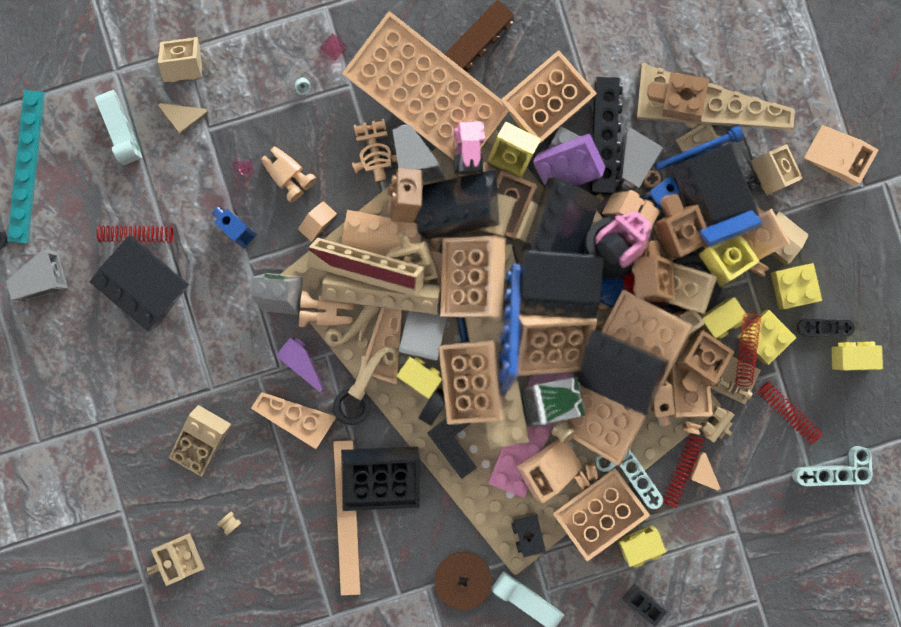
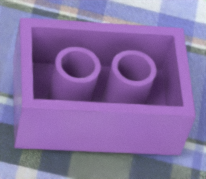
(571, 161)

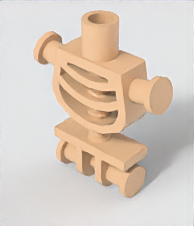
(378, 168)

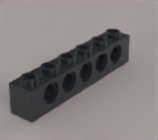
(604, 86)

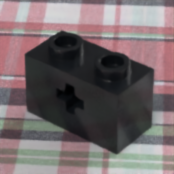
(535, 544)
(644, 605)

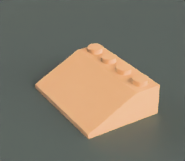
(548, 97)
(376, 232)
(473, 277)
(552, 343)
(470, 382)
(601, 514)

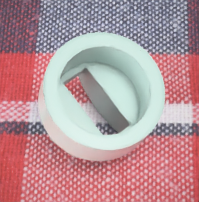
(306, 89)

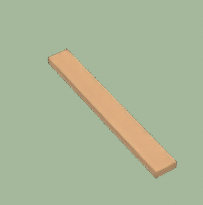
(346, 531)

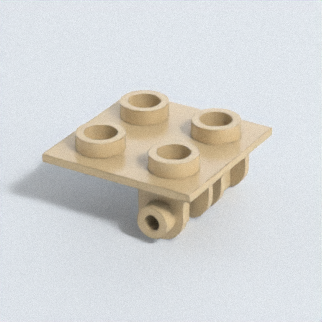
(727, 386)

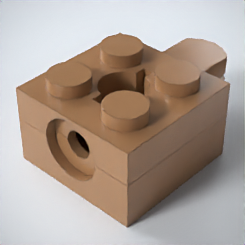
(682, 96)
(405, 195)
(685, 221)
(653, 276)
(702, 362)

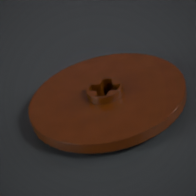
(460, 595)

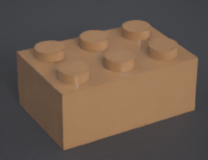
(521, 191)

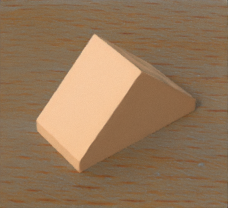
(317, 221)
(703, 472)

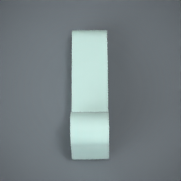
(125, 145)
(851, 471)
(633, 477)
(510, 589)

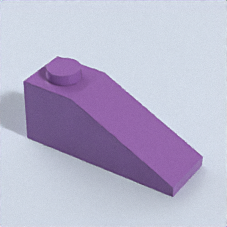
(299, 360)

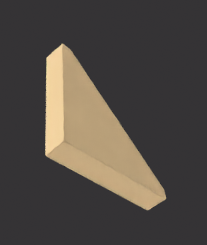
(182, 116)

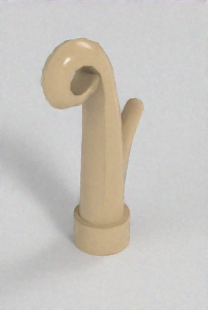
(358, 325)
(367, 371)

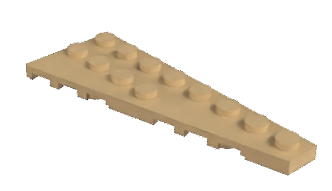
(720, 106)

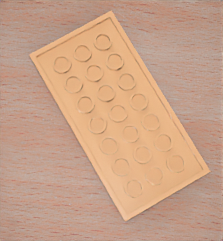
(422, 85)
(607, 425)

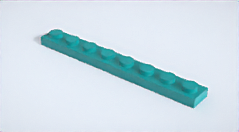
(26, 167)

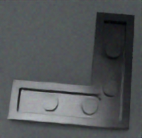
(444, 439)

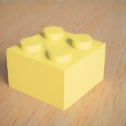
(513, 150)
(729, 259)
(796, 286)
(723, 317)
(772, 337)
(860, 357)
(419, 376)
(641, 546)

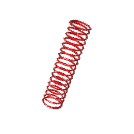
(134, 233)
(748, 350)
(766, 385)
(681, 469)

